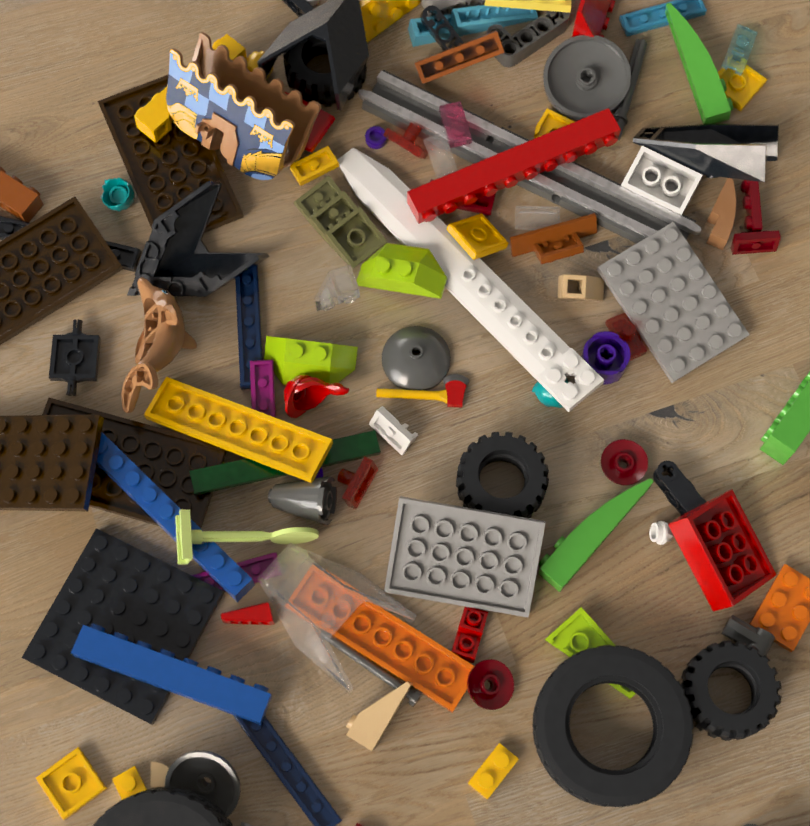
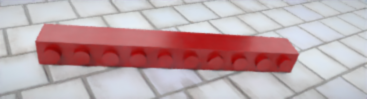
(513, 166)

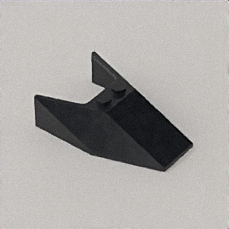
(716, 149)

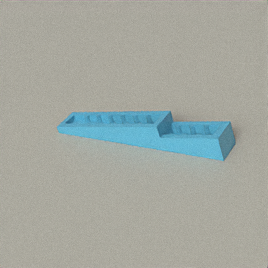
(470, 21)

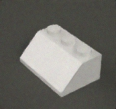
(662, 180)

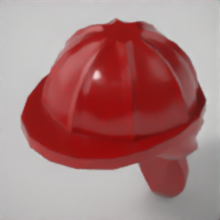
(307, 393)

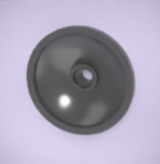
(418, 371)
(189, 773)

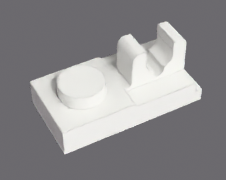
(392, 431)

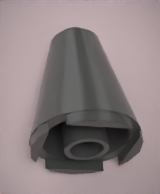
(306, 499)

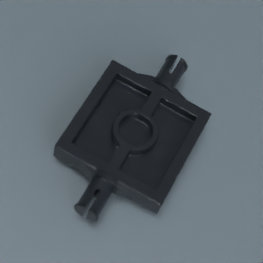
(74, 358)

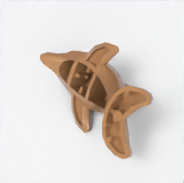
(158, 343)

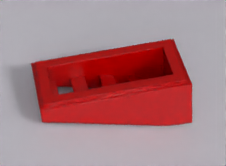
(253, 615)

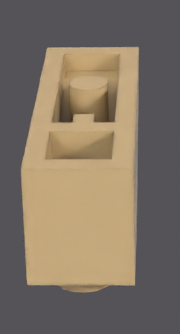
(372, 722)

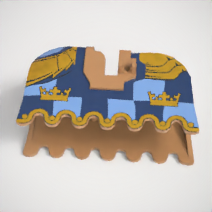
(238, 110)

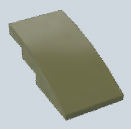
(340, 222)

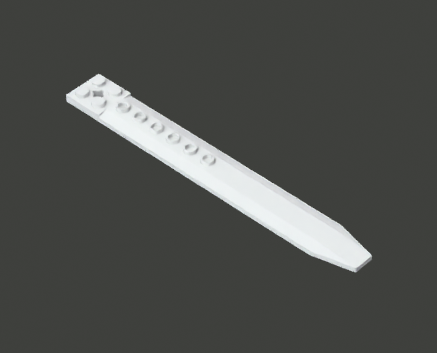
(474, 284)

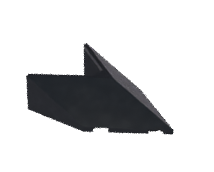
(342, 29)
(178, 257)

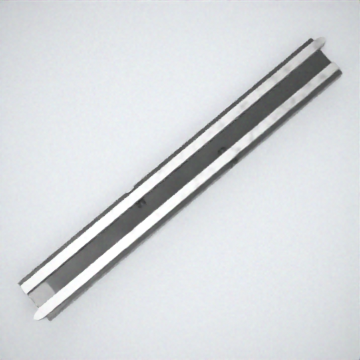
(567, 185)

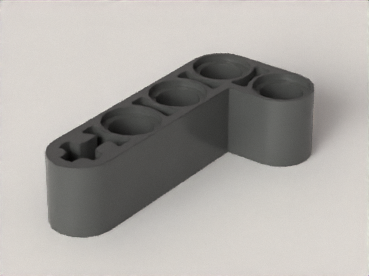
(551, 22)

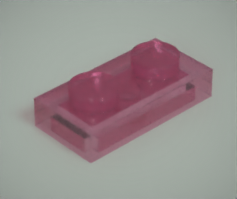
(455, 124)

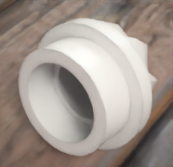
(660, 533)

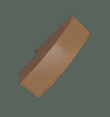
(723, 215)

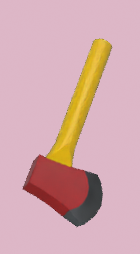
(452, 395)

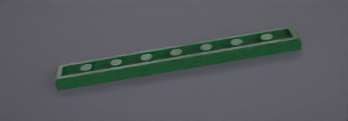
(249, 471)

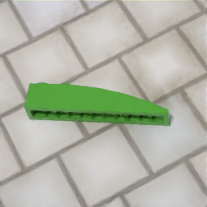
(700, 70)
(586, 538)

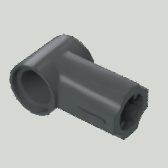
(741, 631)

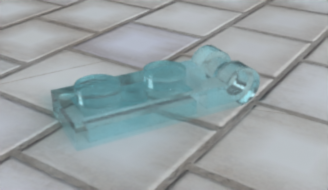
(739, 49)

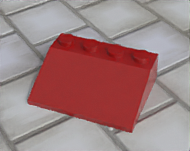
(592, 17)
(722, 550)

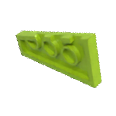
(581, 633)

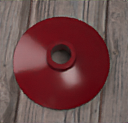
(631, 454)
(500, 682)

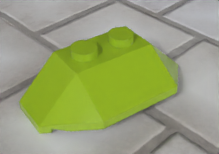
(403, 271)
(310, 358)

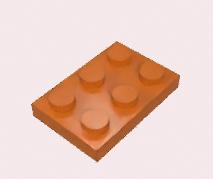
(785, 608)

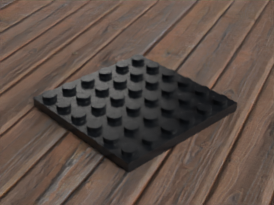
(125, 595)

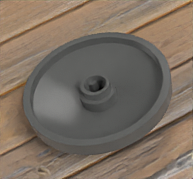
(586, 76)

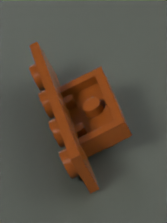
(555, 240)

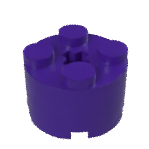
(614, 350)

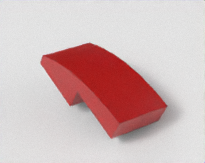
(469, 633)

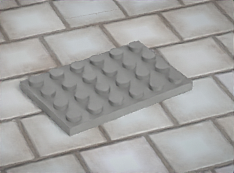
(672, 302)
(464, 556)

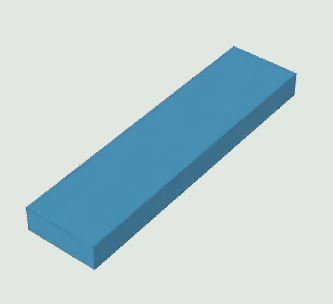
(655, 17)

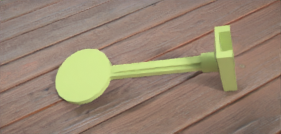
(186, 537)

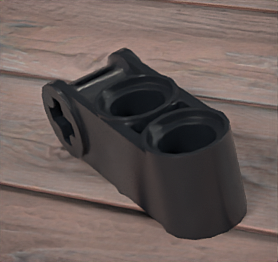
(677, 487)

